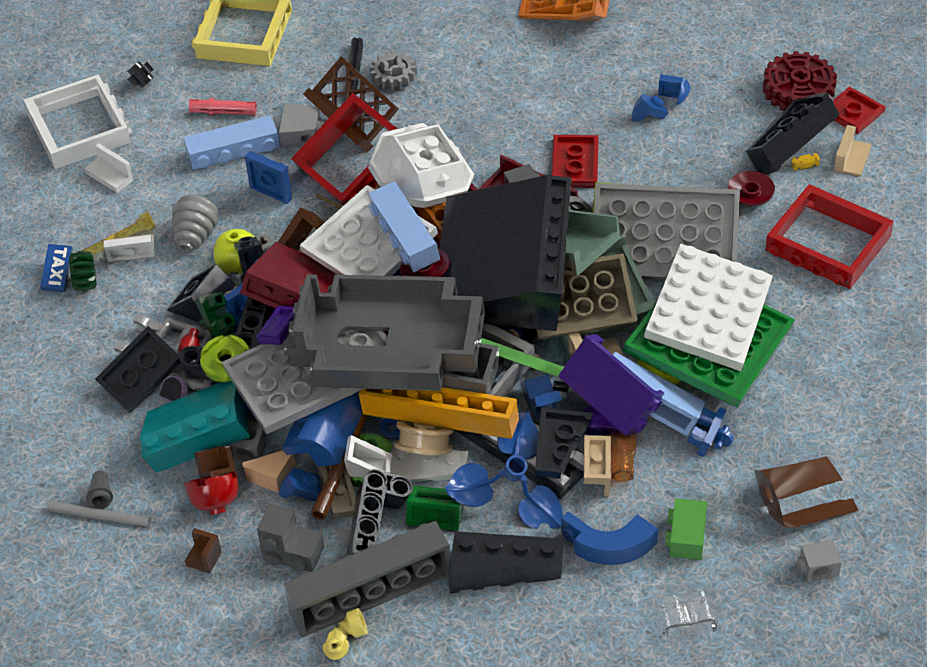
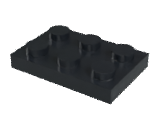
(138, 369)

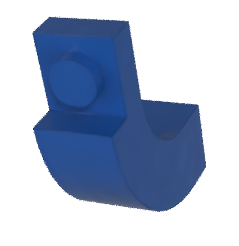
(610, 546)

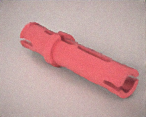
(222, 107)

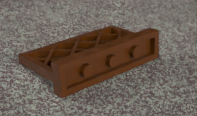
(328, 107)

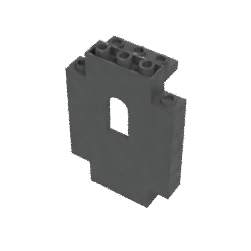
(426, 325)

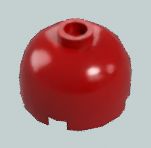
(213, 492)

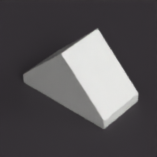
(362, 457)

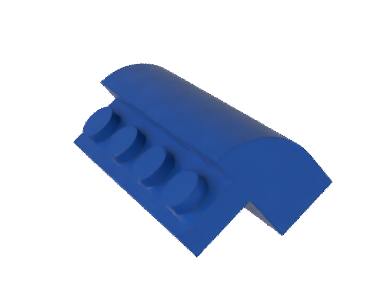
(325, 431)

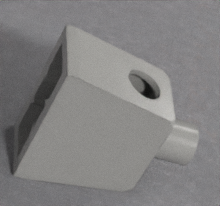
(298, 124)

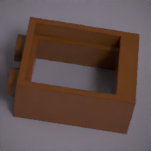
(300, 228)

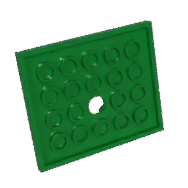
(710, 376)

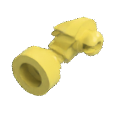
(337, 643)

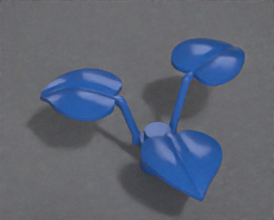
(472, 488)

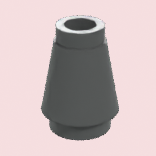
(99, 491)

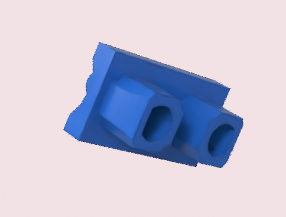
(719, 436)

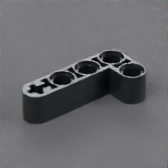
(375, 499)

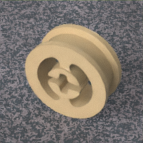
(423, 439)

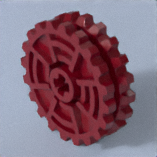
(797, 77)

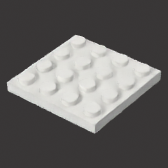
(354, 241)

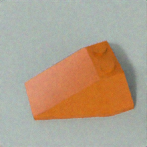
(564, 10)

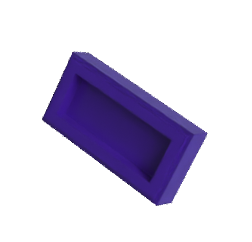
(277, 326)

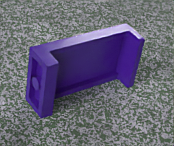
(610, 386)

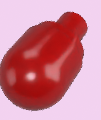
(189, 340)

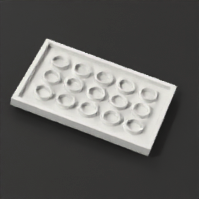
(709, 307)

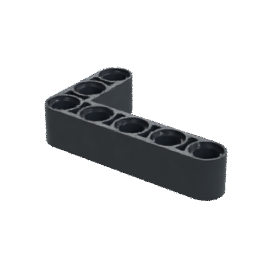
(251, 316)

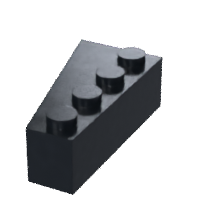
(791, 131)
(501, 559)

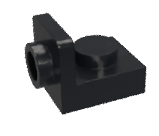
(248, 251)

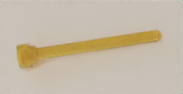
(143, 223)

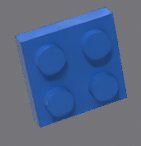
(268, 177)

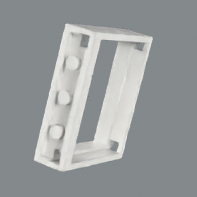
(70, 95)

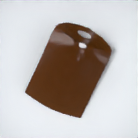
(798, 478)

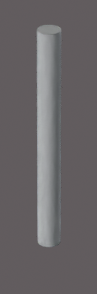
(99, 514)

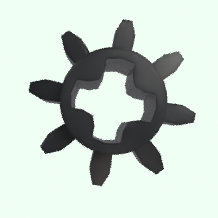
(140, 74)

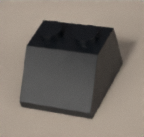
(202, 284)

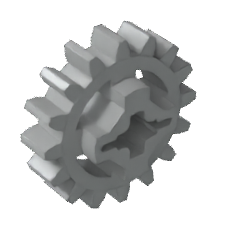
(393, 70)

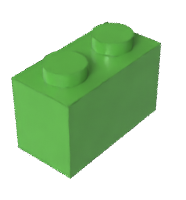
(688, 529)

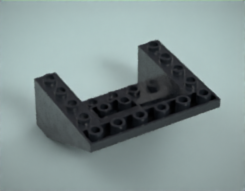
(510, 249)

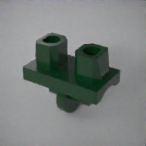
(215, 315)

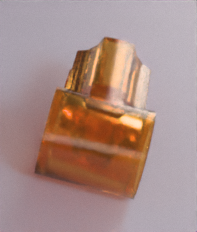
(622, 456)

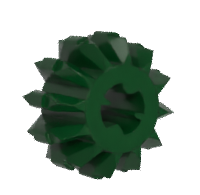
(82, 271)

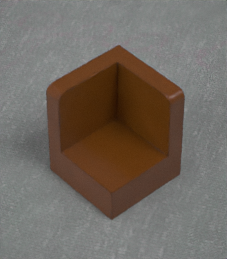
(214, 461)
(204, 551)

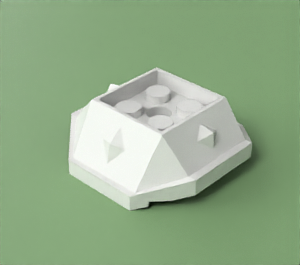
(421, 164)

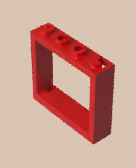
(327, 136)
(838, 209)

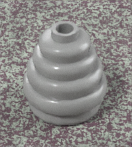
(193, 221)

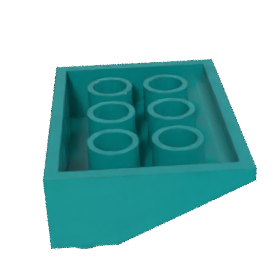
(193, 424)

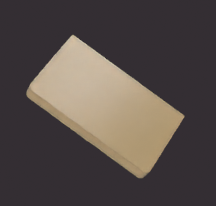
(851, 154)
(597, 461)

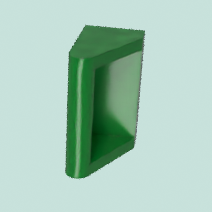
(424, 510)

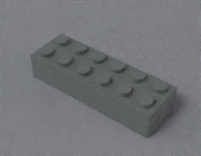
(368, 578)

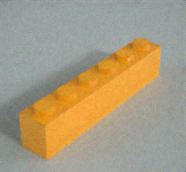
(445, 409)

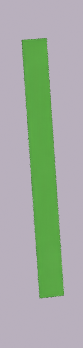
(526, 359)

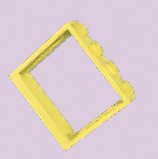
(239, 52)

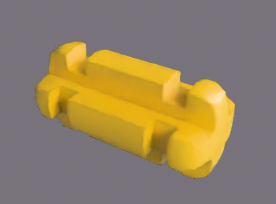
(805, 161)

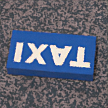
(56, 268)

